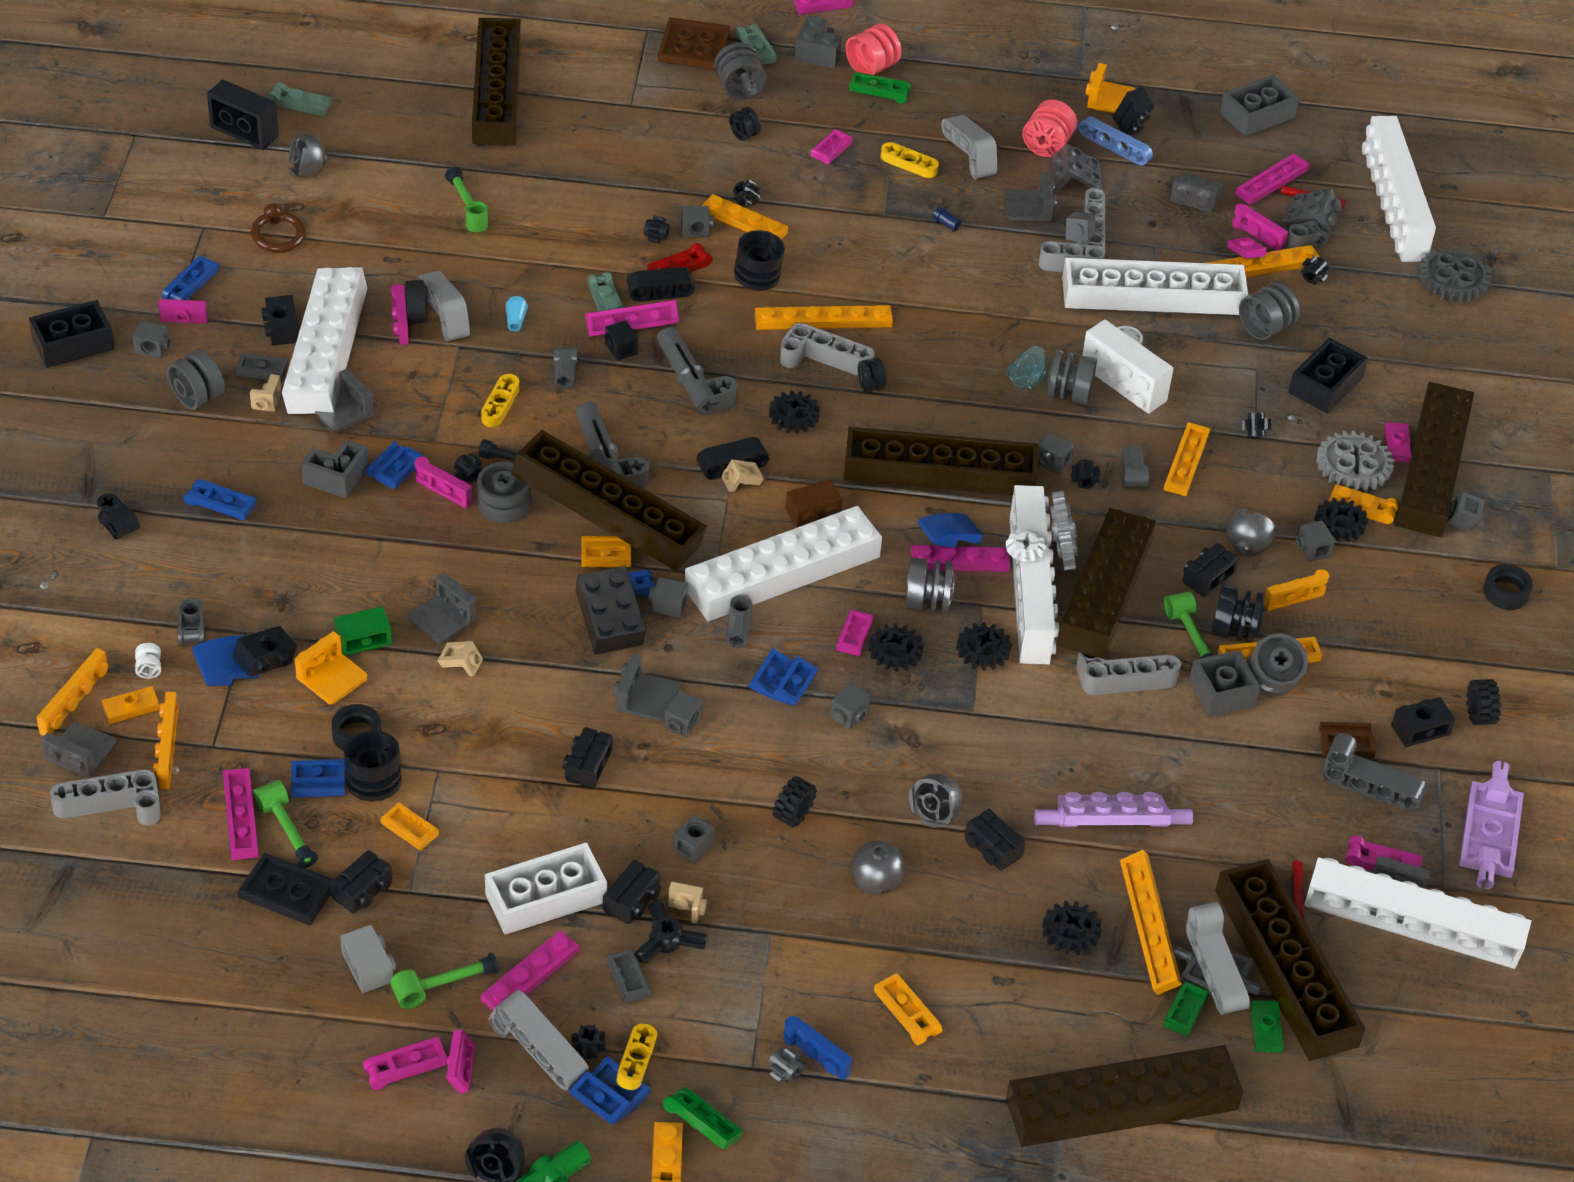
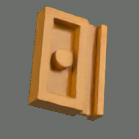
(604, 552)

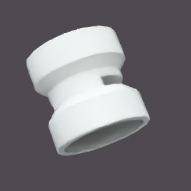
(148, 660)

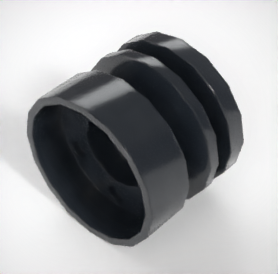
(759, 260)
(1237, 614)
(372, 765)

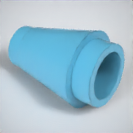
(515, 310)

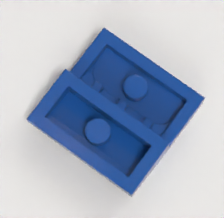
(948, 528)
(217, 663)
(783, 678)
(603, 1094)

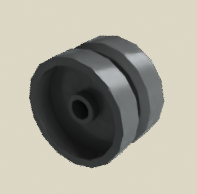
(195, 379)
(501, 495)
(1278, 664)

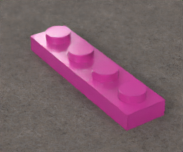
(1272, 179)
(637, 317)
(964, 557)
(240, 814)
(533, 969)

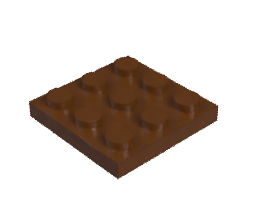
(692, 42)

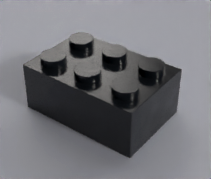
(242, 114)
(71, 333)
(1328, 375)
(610, 610)

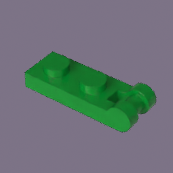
(880, 86)
(703, 1117)

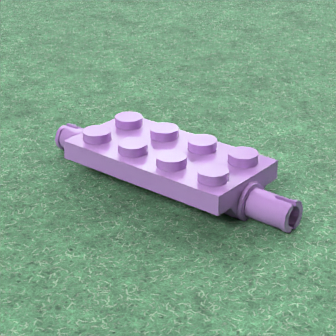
(1112, 810)
(1491, 827)

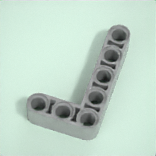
(1054, 253)

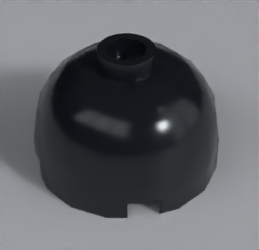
(495, 1156)

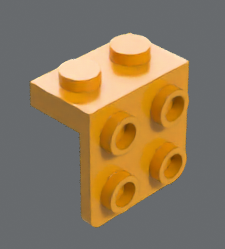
(1103, 94)
(328, 670)

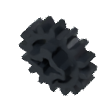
(794, 412)
(1342, 518)
(984, 646)
(896, 647)
(1071, 928)

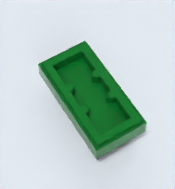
(1185, 1009)
(1266, 1026)

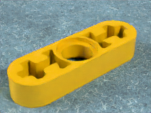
(923, 164)
(487, 416)
(639, 1066)

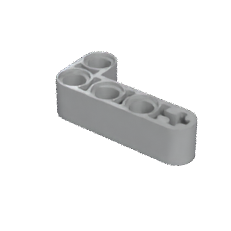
(973, 141)
(448, 305)
(823, 347)
(1127, 674)
(108, 794)
(1215, 959)
(539, 1038)

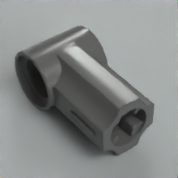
(565, 363)
(1134, 471)
(739, 621)

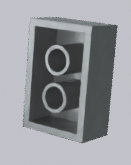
(1259, 105)

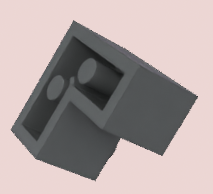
(817, 45)
(336, 472)

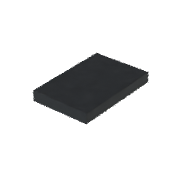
(286, 889)

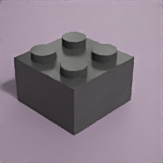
(1224, 683)

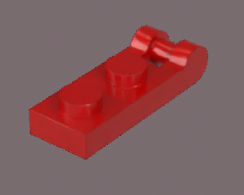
(684, 259)

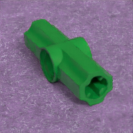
(559, 1166)

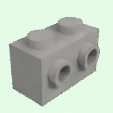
(367, 958)

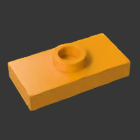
(130, 705)
(409, 826)

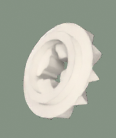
(1034, 551)

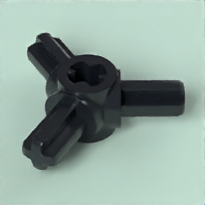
(667, 935)

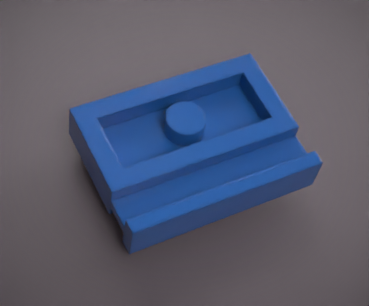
(393, 465)
(317, 778)

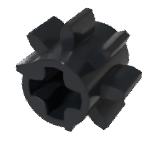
(746, 193)
(656, 229)
(1315, 270)
(1256, 424)
(468, 468)
(1085, 474)
(589, 1042)

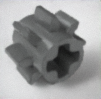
(785, 1064)

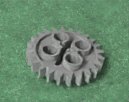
(1371, 459)
(1063, 530)

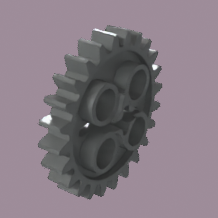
(1454, 274)

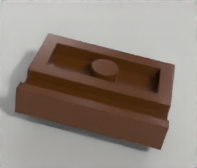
(1359, 731)

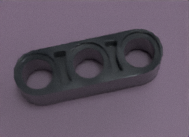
(660, 284)
(717, 458)

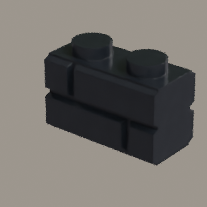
(1133, 111)
(1209, 569)
(588, 757)
(994, 839)
(361, 882)
(632, 892)

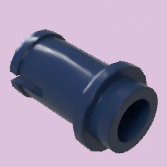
(947, 219)

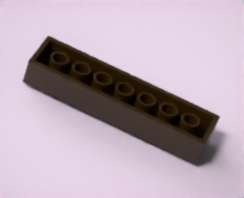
(496, 81)
(1435, 459)
(939, 461)
(608, 500)
(1106, 583)
(1289, 960)
(1123, 1095)

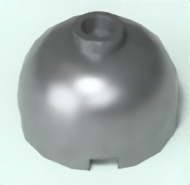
(307, 156)
(1249, 532)
(935, 799)
(877, 867)

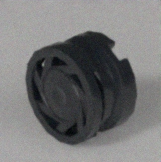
(744, 123)
(871, 375)

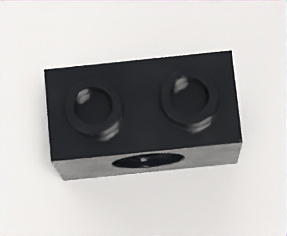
(281, 320)
(264, 651)
(1423, 721)

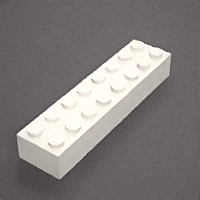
(1398, 188)
(1153, 286)
(324, 340)
(784, 562)
(1033, 579)
(1425, 913)

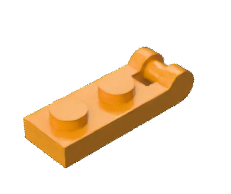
(1375, 507)
(1296, 590)
(907, 1008)
(667, 1151)

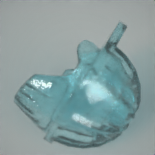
(1028, 368)

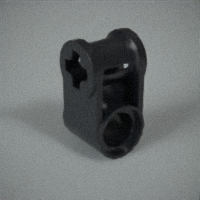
(116, 516)

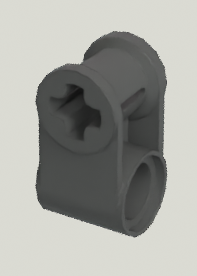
(1306, 234)
(191, 622)

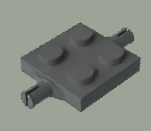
(1194, 975)

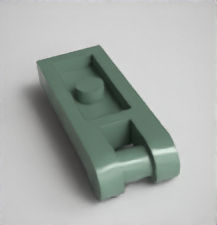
(754, 37)
(299, 100)
(606, 295)

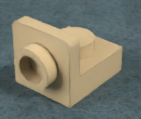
(269, 396)
(741, 472)
(461, 655)
(687, 898)

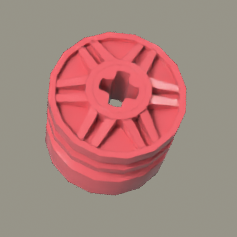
(873, 49)
(1049, 127)

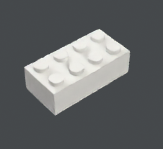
(1128, 366)
(545, 888)

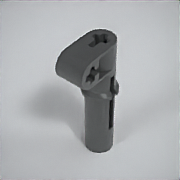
(690, 375)
(604, 451)

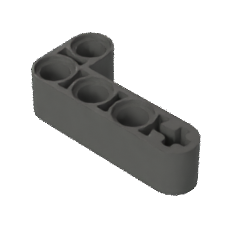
(1369, 777)

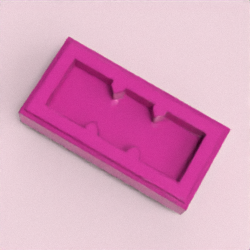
(831, 146)
(1247, 247)
(183, 311)
(1398, 441)
(855, 633)
(460, 1061)

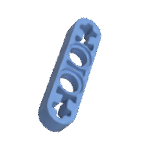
(1093, 130)

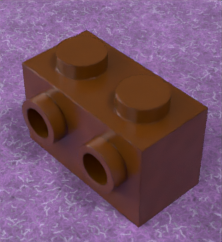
(813, 502)

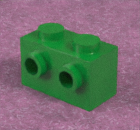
(363, 630)

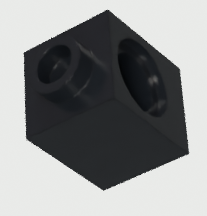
(621, 340)

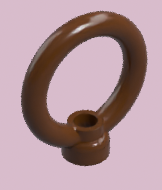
(274, 215)

